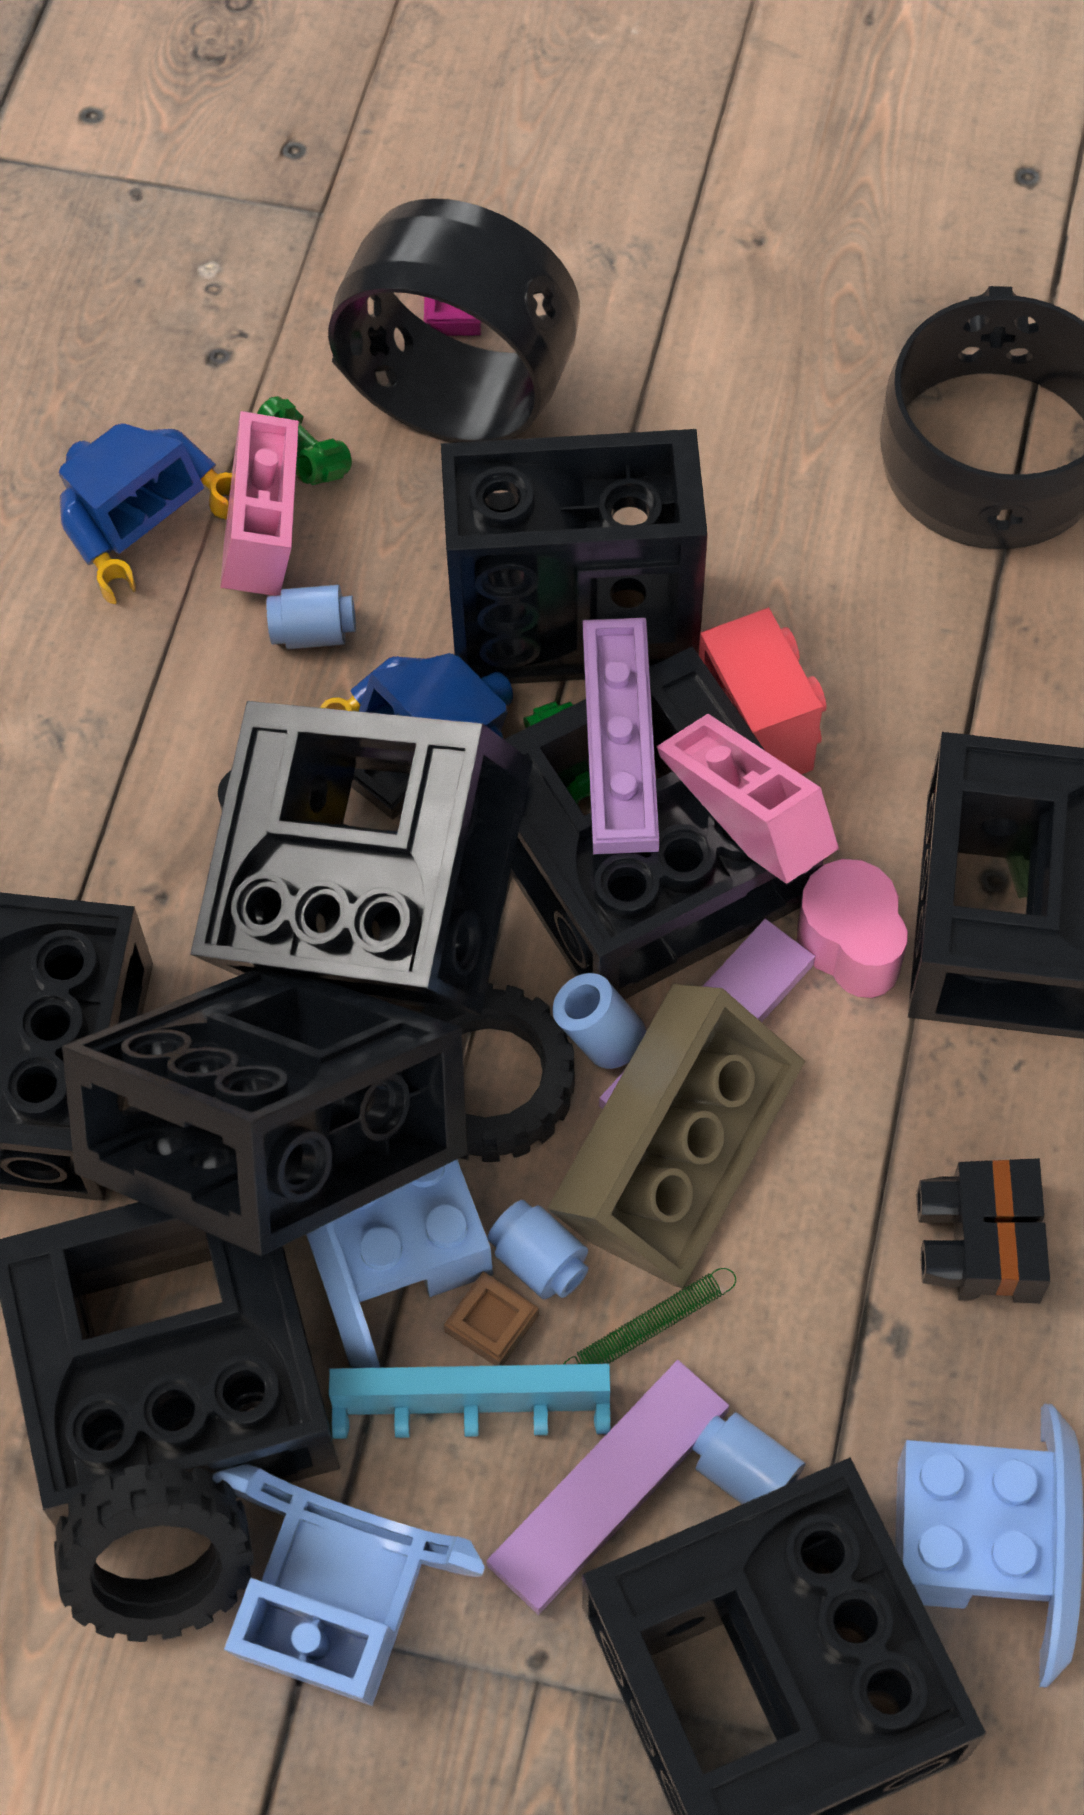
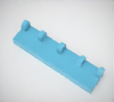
(469, 1392)

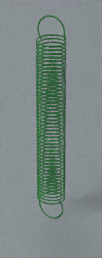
(649, 1332)

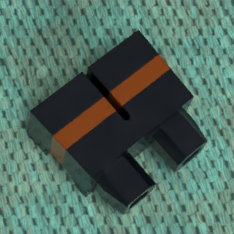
(995, 1226)

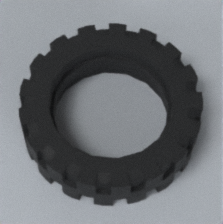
(536, 1119)
(146, 1501)

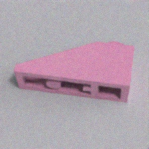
(260, 505)
(754, 797)

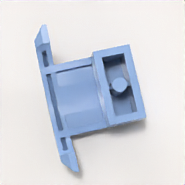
(395, 1241)
(997, 1528)
(332, 1586)

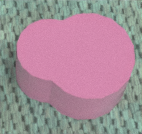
(853, 926)

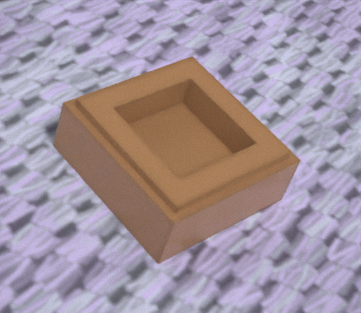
(491, 1319)

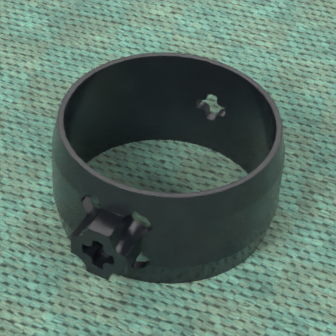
(476, 265)
(960, 498)

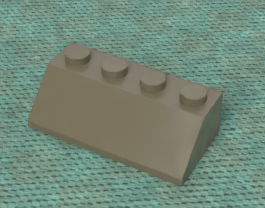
(678, 1133)

